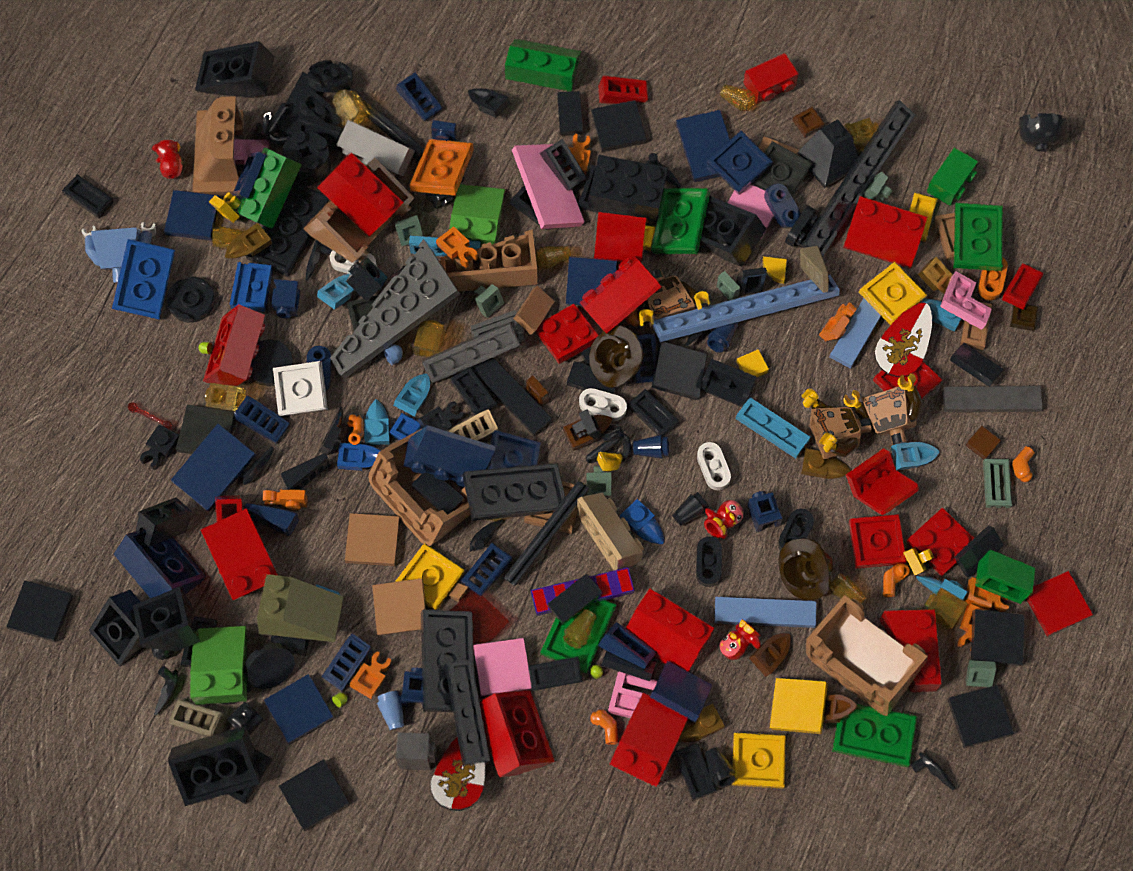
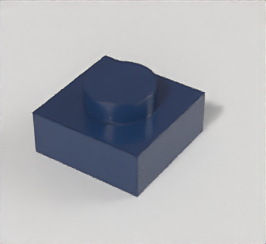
(443, 131)

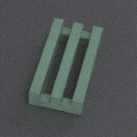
(1007, 503)

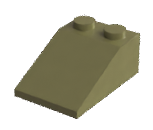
(298, 610)

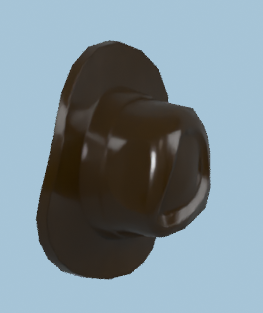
(616, 357)
(805, 569)

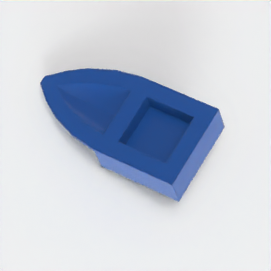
(356, 456)
(643, 522)

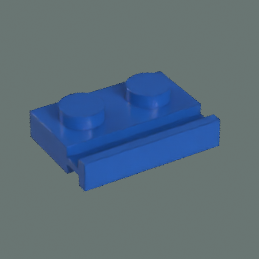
(251, 286)

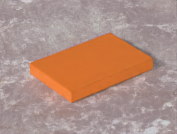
(441, 167)

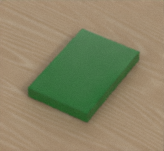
(680, 221)
(978, 236)
(556, 647)
(876, 736)

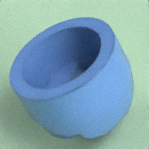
(393, 354)

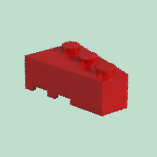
(920, 629)

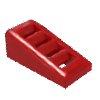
(615, 97)

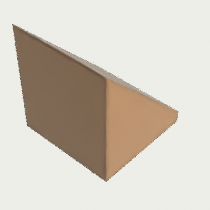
(458, 592)

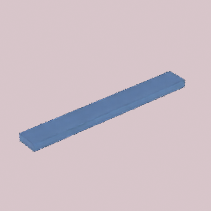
(741, 309)

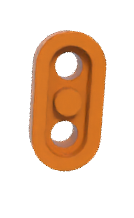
(994, 280)

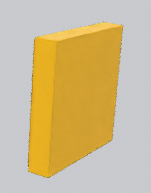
(892, 293)
(437, 574)
(798, 706)
(759, 760)

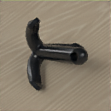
(270, 124)
(610, 440)

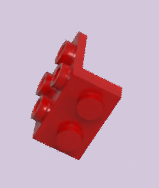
(880, 484)

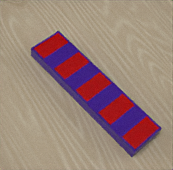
(611, 583)

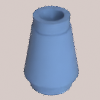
(391, 709)

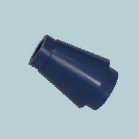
(721, 337)
(652, 447)

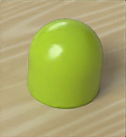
(205, 347)
(596, 671)
(339, 699)

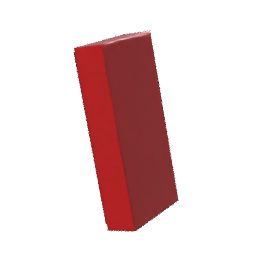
(1022, 286)

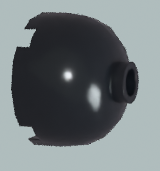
(1042, 131)

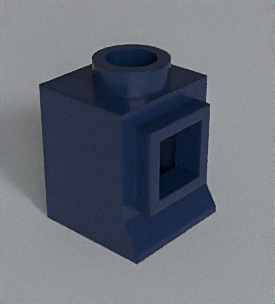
(286, 298)
(760, 519)
(414, 696)

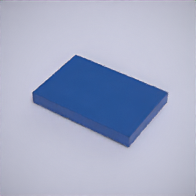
(143, 279)

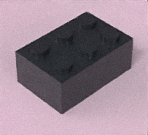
(627, 187)

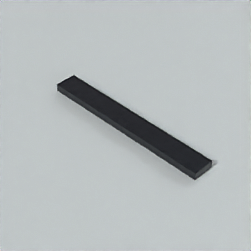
(859, 177)

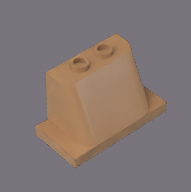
(214, 147)

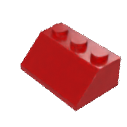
(360, 194)
(885, 232)
(619, 294)
(235, 347)
(669, 630)
(515, 733)

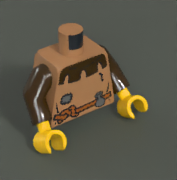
(670, 299)
(890, 410)
(834, 427)

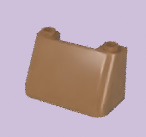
(341, 234)
(394, 485)
(864, 656)

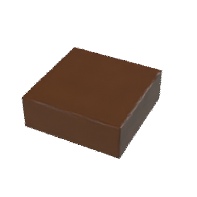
(808, 122)
(537, 391)
(983, 442)

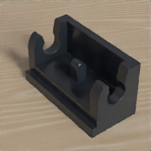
(728, 383)
(163, 521)

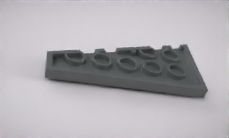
(401, 306)

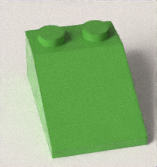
(478, 213)
(219, 666)

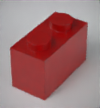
(771, 78)

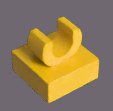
(226, 206)
(916, 560)

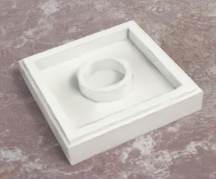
(300, 388)

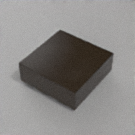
(1024, 318)

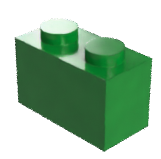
(952, 176)
(1005, 576)

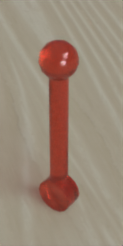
(132, 407)

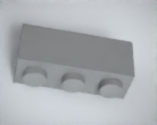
(371, 145)

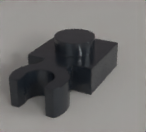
(440, 419)
(159, 443)

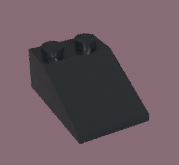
(236, 70)
(730, 231)

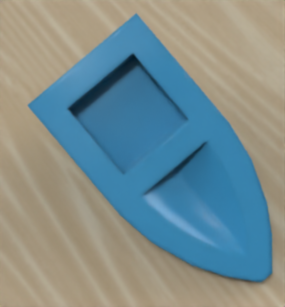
(336, 292)
(942, 316)
(413, 394)
(376, 425)
(913, 454)
(950, 586)

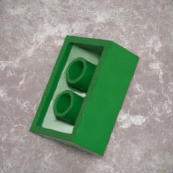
(542, 64)
(269, 189)

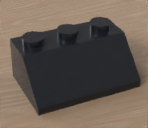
(214, 765)

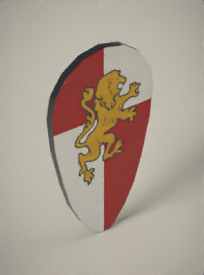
(905, 342)
(457, 785)

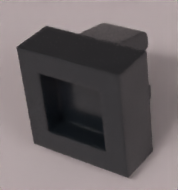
(587, 426)
(245, 716)

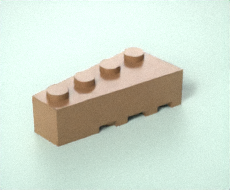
(500, 264)

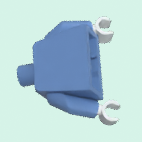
(108, 247)

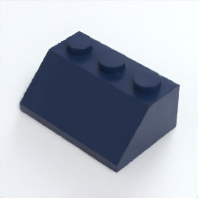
(446, 454)
(158, 566)

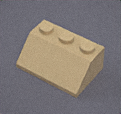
(609, 531)

